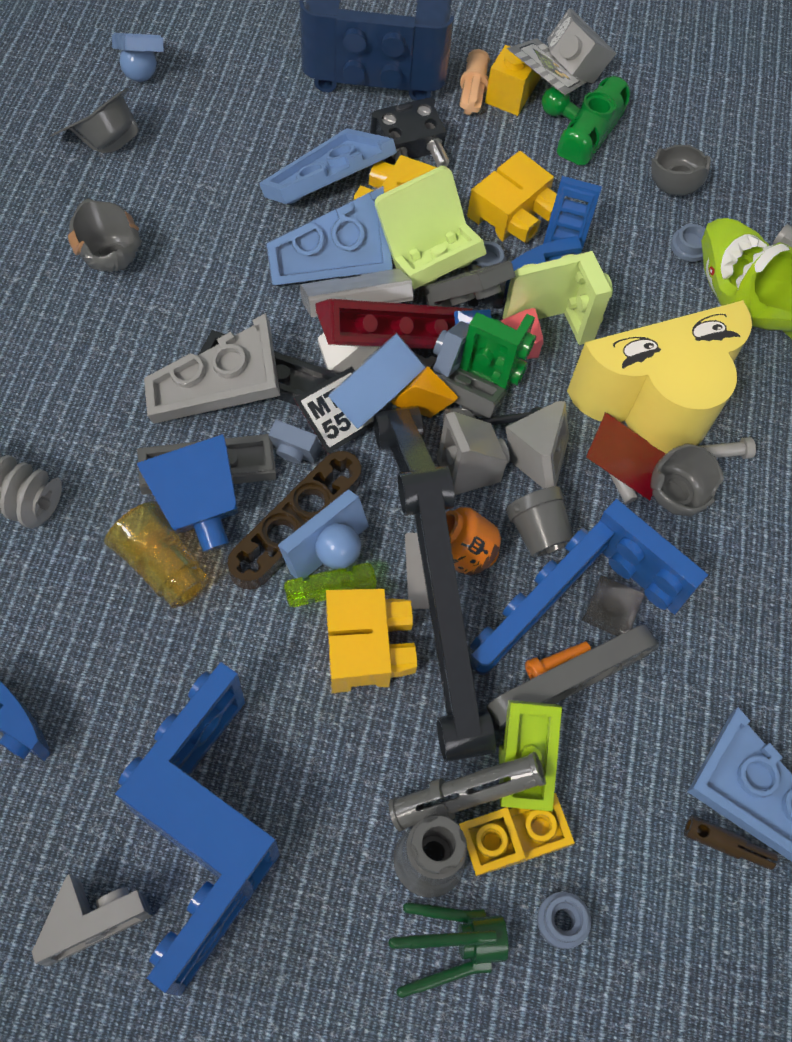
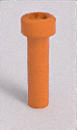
(536, 667)

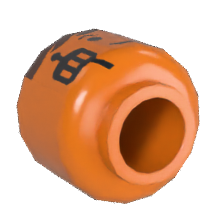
(473, 540)

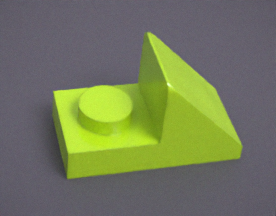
(528, 730)

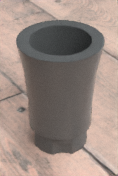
(423, 874)

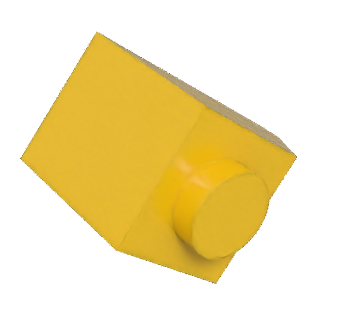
(510, 82)

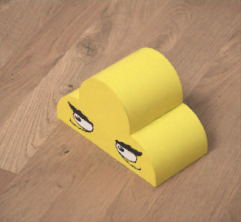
(665, 375)

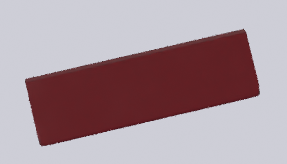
(376, 322)

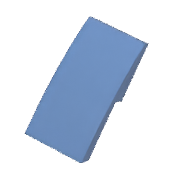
(377, 381)

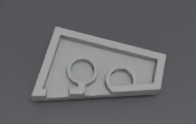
(224, 376)

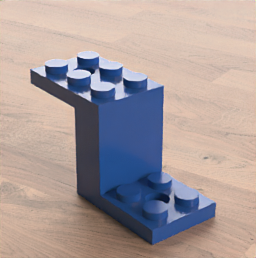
(198, 824)

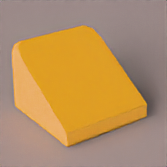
(427, 393)

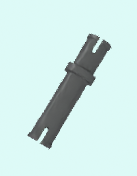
(410, 809)

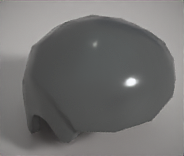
(680, 169)
(686, 480)

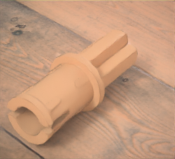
(474, 81)

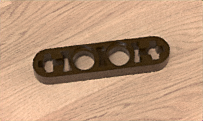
(290, 514)

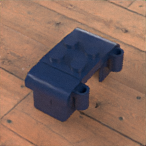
(376, 46)

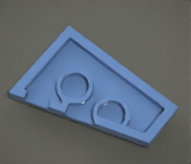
(332, 245)

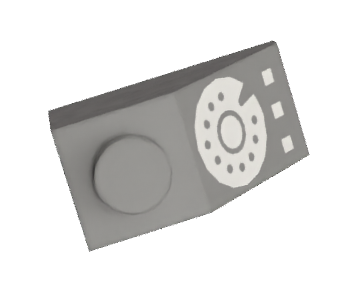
(579, 48)

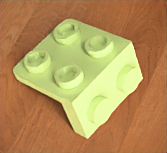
(427, 227)
(561, 286)

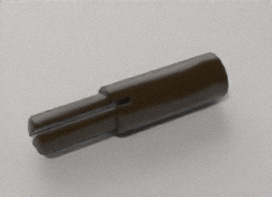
(727, 842)

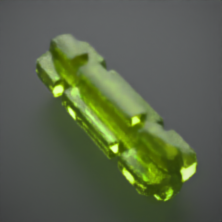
(300, 591)

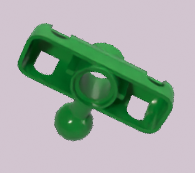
(592, 121)

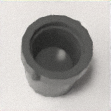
(542, 520)

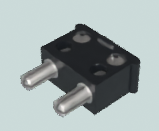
(414, 129)

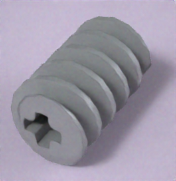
(27, 494)

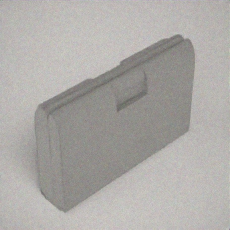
(380, 286)

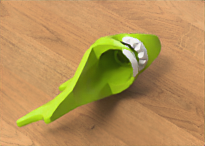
(750, 270)

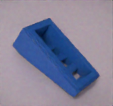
(564, 224)

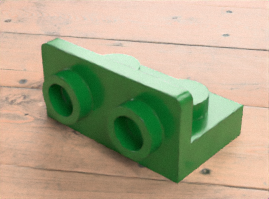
(497, 350)

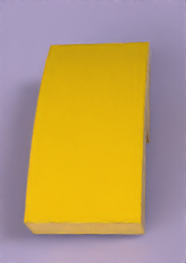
(515, 836)

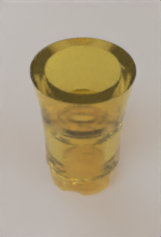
(157, 554)

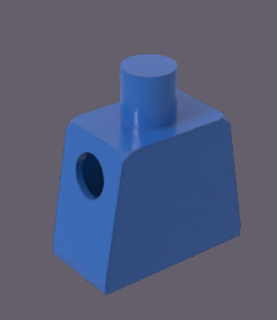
(194, 489)

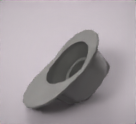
(106, 127)

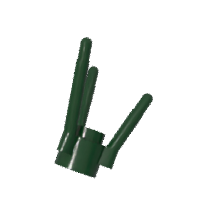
(480, 940)

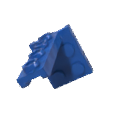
(632, 552)

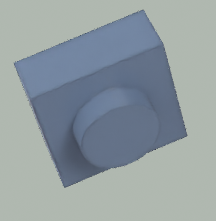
(450, 349)
(294, 443)

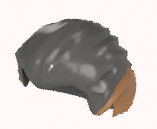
(103, 235)

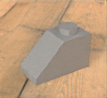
(471, 452)

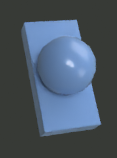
(137, 54)
(327, 538)

